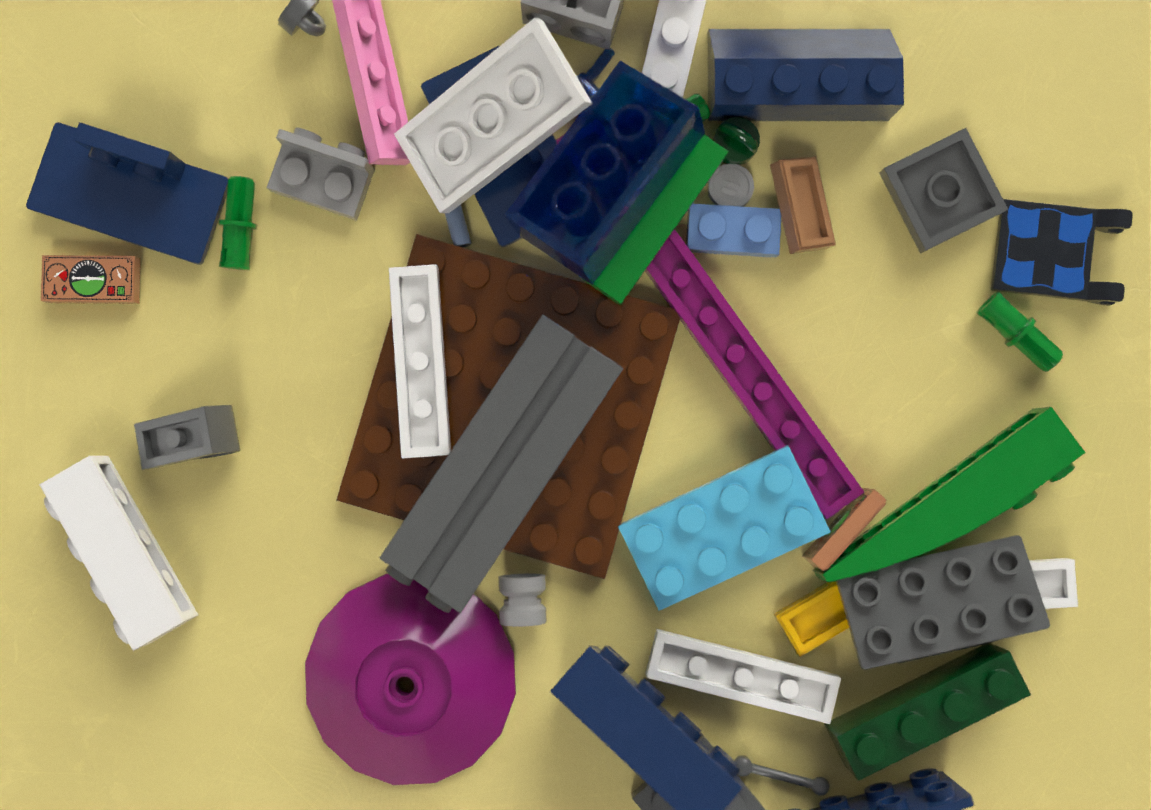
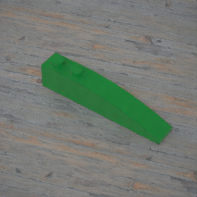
(968, 495)

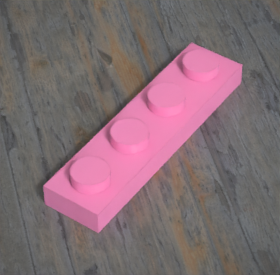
(372, 78)

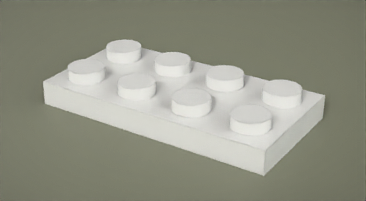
(492, 116)

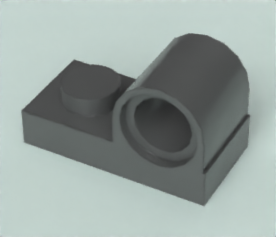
(187, 436)

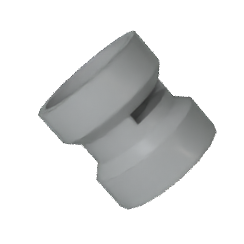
(522, 605)

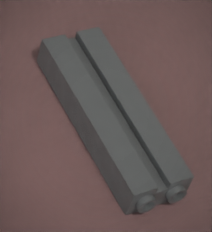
(500, 465)

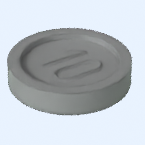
(731, 185)

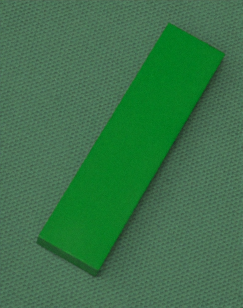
(660, 221)

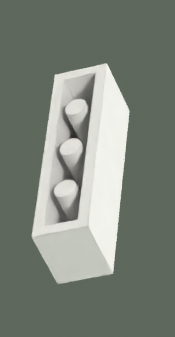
(117, 551)

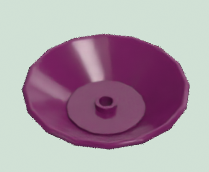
(458, 672)

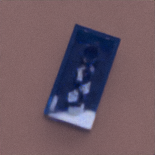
(606, 171)

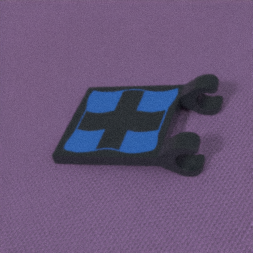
(1051, 249)

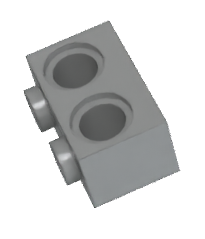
(577, 19)

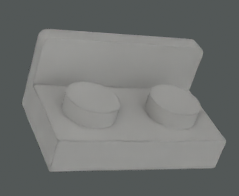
(321, 173)

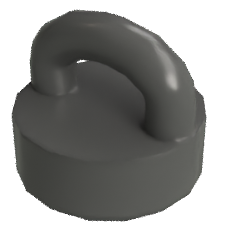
(302, 15)

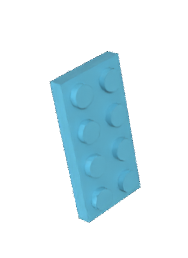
(724, 528)

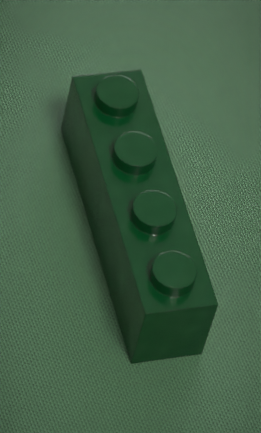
(927, 709)

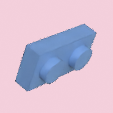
(733, 230)

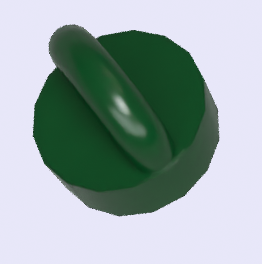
(739, 138)

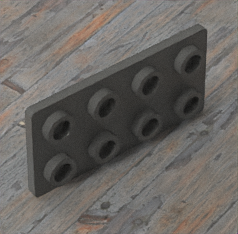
(942, 603)

